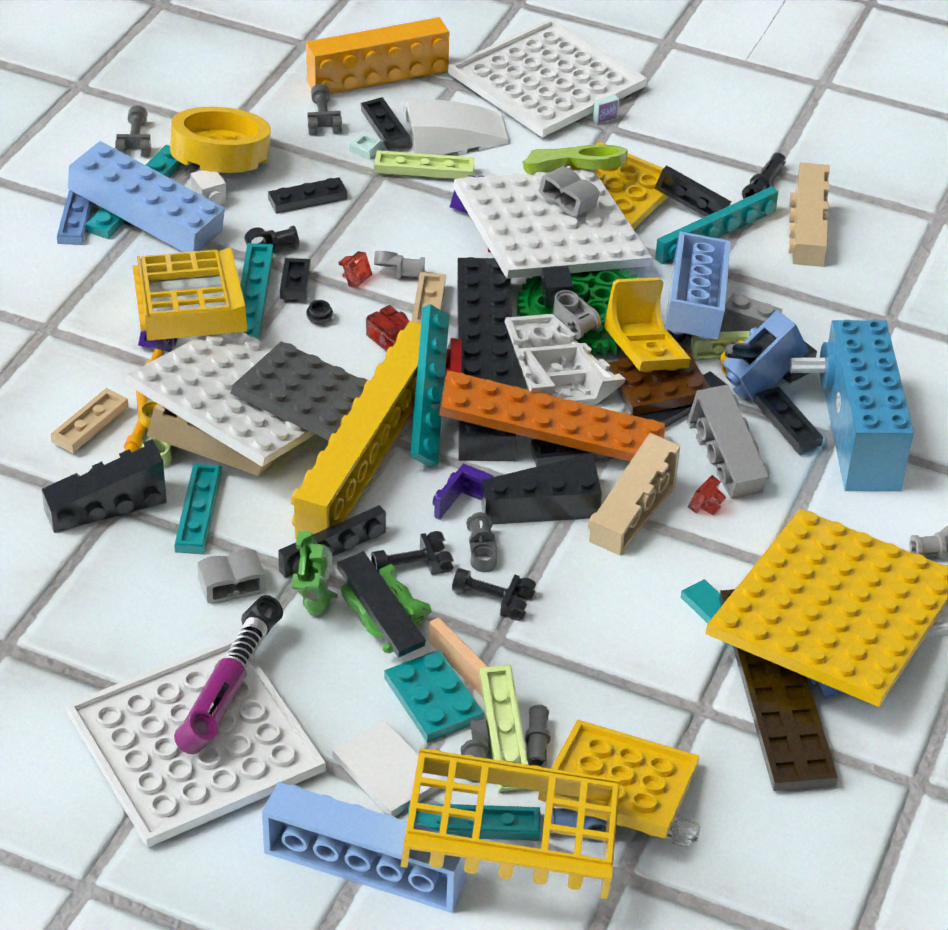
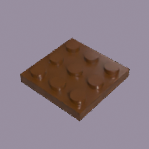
(658, 389)

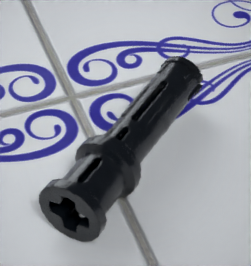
(763, 180)

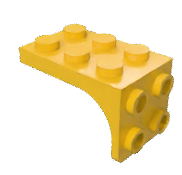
(638, 328)

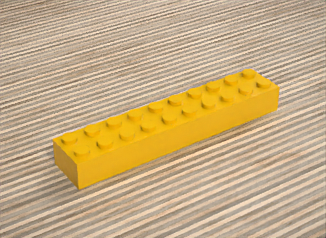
(361, 440)

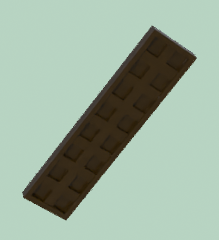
(785, 722)

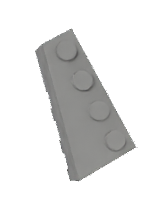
(728, 441)

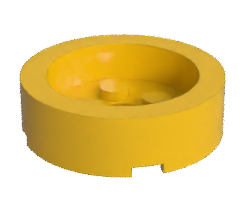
(220, 139)

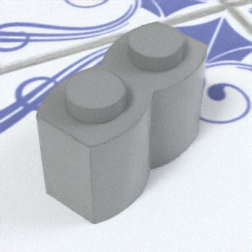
(569, 191)
(231, 576)

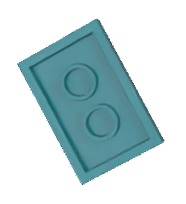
(433, 695)

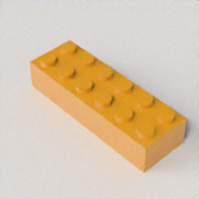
(378, 55)

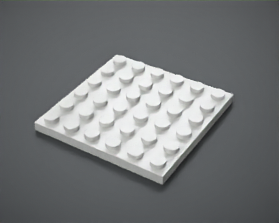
(546, 76)
(535, 233)
(197, 387)
(172, 791)

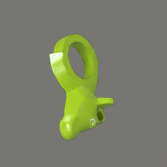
(581, 157)

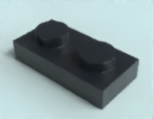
(295, 278)

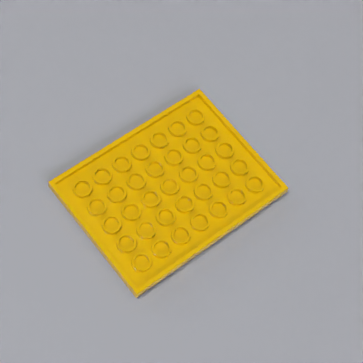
(835, 606)

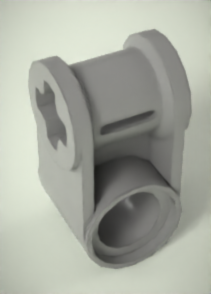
(575, 313)

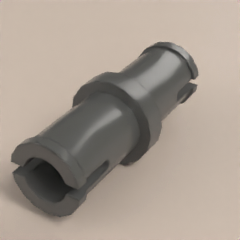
(538, 735)

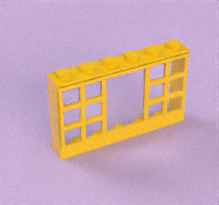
(193, 321)
(510, 855)

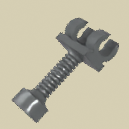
(321, 95)
(136, 117)

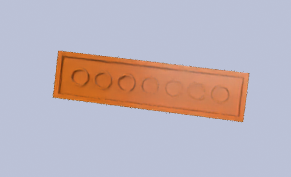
(545, 416)

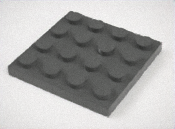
(300, 389)

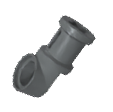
(488, 543)
(480, 741)

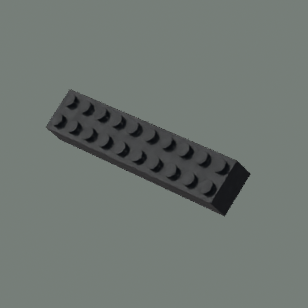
(486, 349)

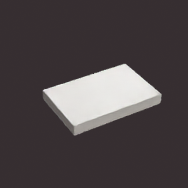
(383, 767)

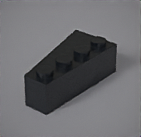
(107, 490)
(544, 493)

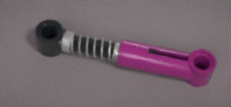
(227, 677)

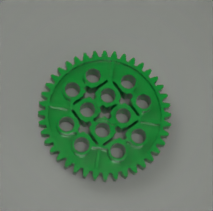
(593, 289)

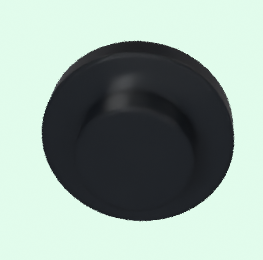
(319, 312)

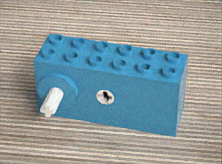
(864, 404)

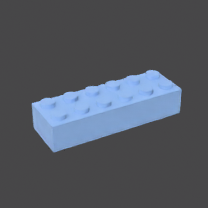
(145, 198)
(698, 286)
(356, 846)

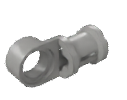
(404, 266)
(930, 545)

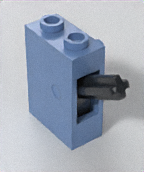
(763, 356)

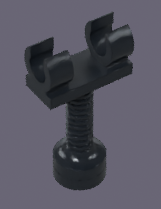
(428, 546)
(510, 606)

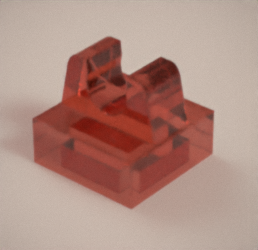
(356, 268)
(707, 497)

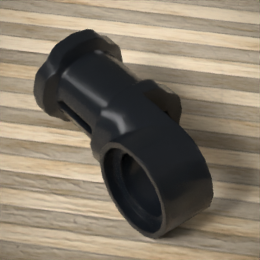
(279, 239)

